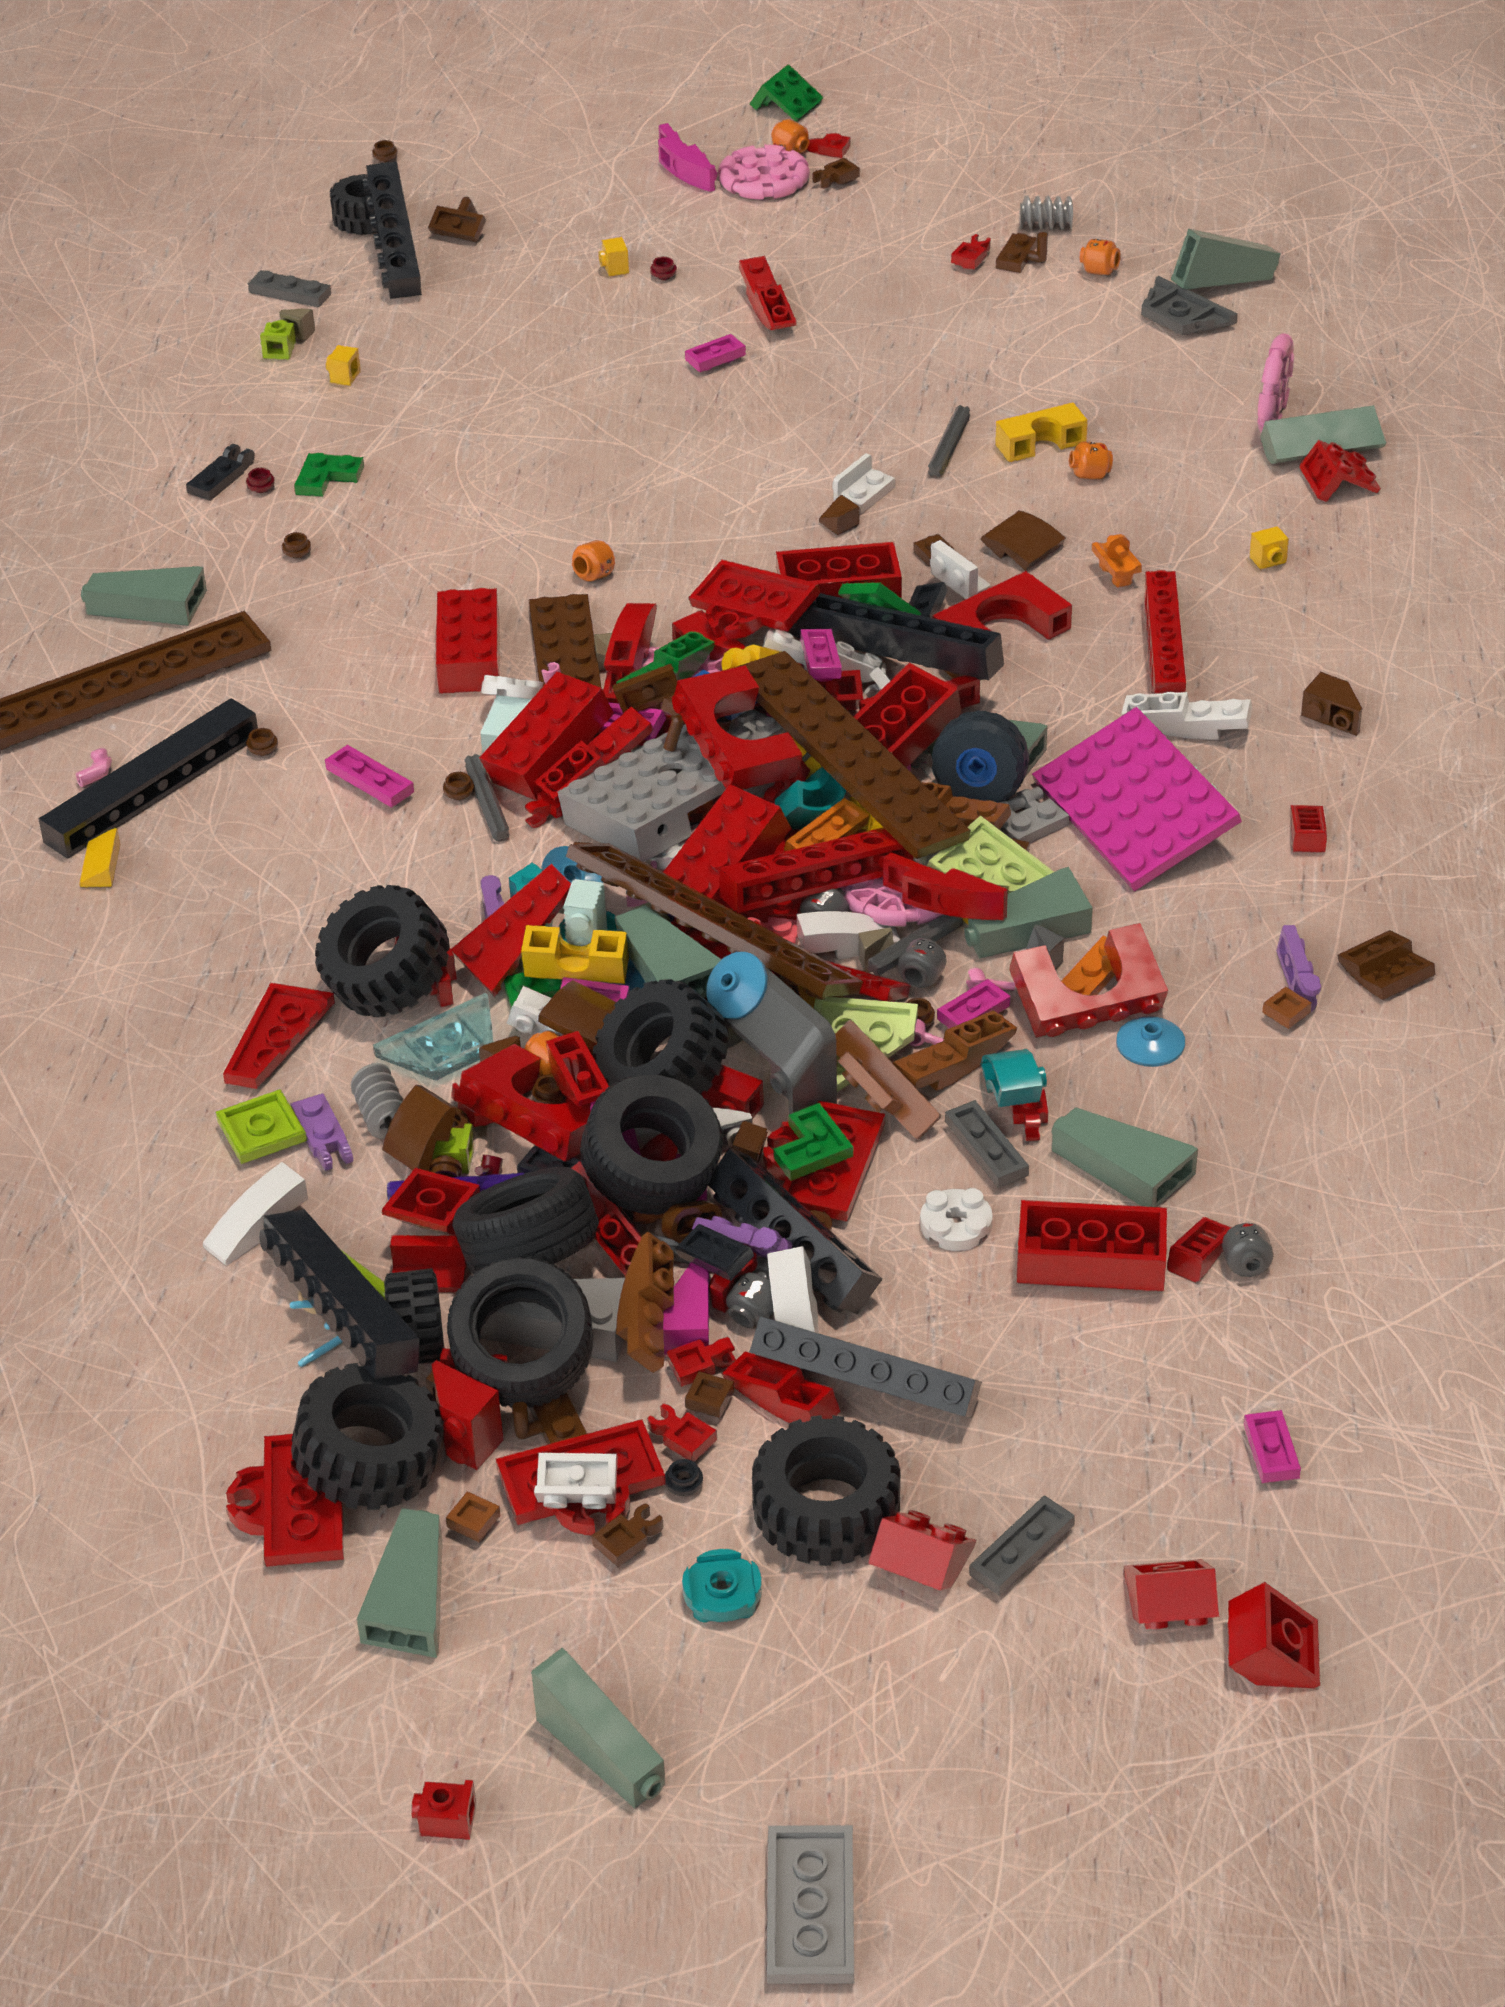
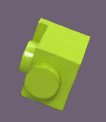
(278, 333)
(459, 1146)

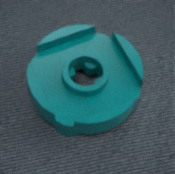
(722, 1605)

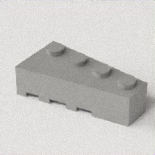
(539, 1328)

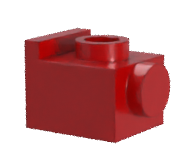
(445, 1809)

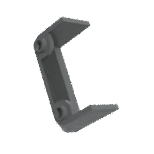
(794, 1042)

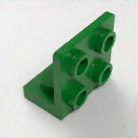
(789, 92)

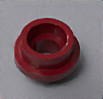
(663, 268)
(260, 480)

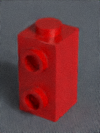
(735, 1092)

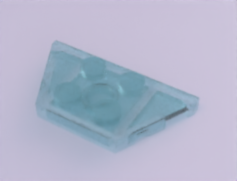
(441, 1042)

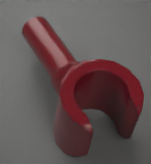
(489, 1165)

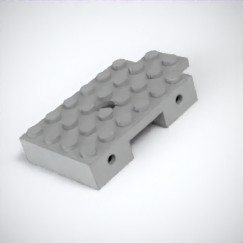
(647, 792)

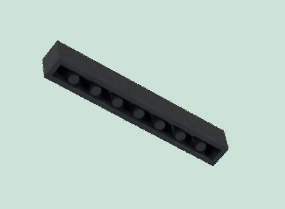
(906, 636)
(147, 778)
(340, 1294)

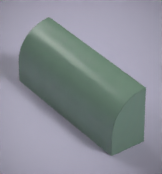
(1295, 436)

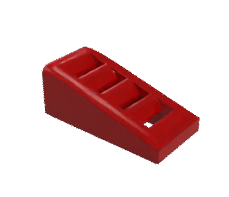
(1308, 828)
(1196, 1252)

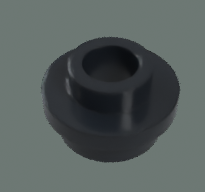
(683, 1477)

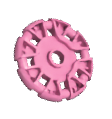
(763, 172)
(1276, 379)
(891, 910)

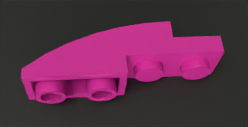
(685, 161)

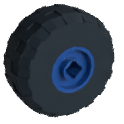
(981, 757)

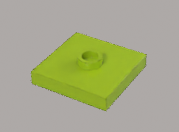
(261, 1126)

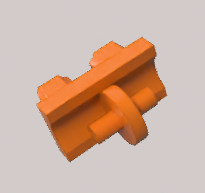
(1117, 559)

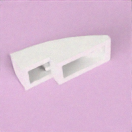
(835, 932)
(240, 1226)
(793, 1289)

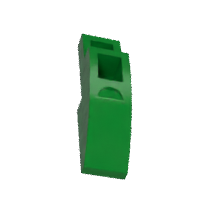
(684, 654)

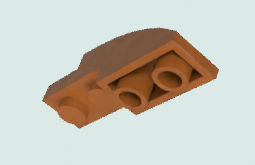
(970, 809)
(958, 1052)
(643, 1298)

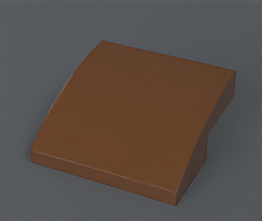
(1023, 539)
(1386, 964)
(577, 1009)
(417, 1126)

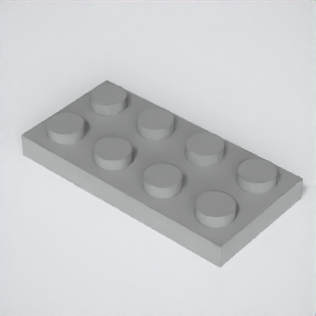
(810, 1905)

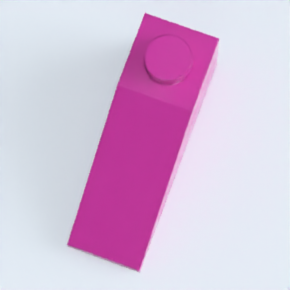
(689, 1315)

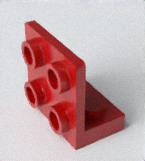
(1330, 465)

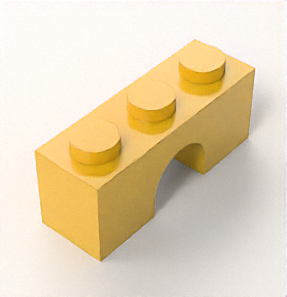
(1059, 424)
(551, 957)

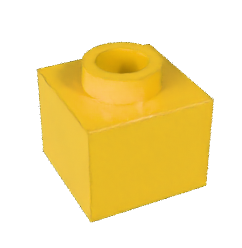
(614, 256)
(343, 365)
(1269, 547)

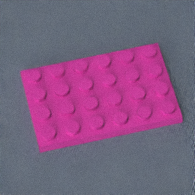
(1136, 798)

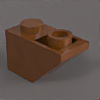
(1332, 703)

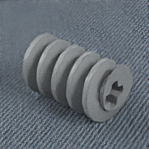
(1046, 212)
(376, 1097)

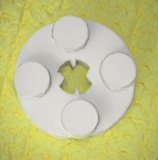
(510, 687)
(968, 1205)

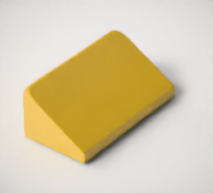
(101, 860)

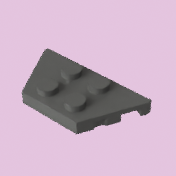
(1183, 309)

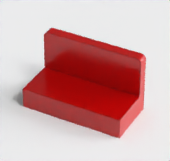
(430, 1251)

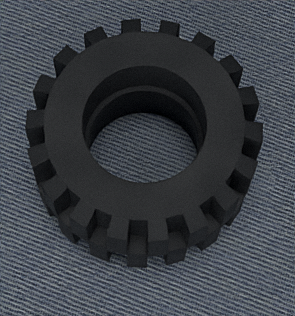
(350, 206)
(417, 1302)

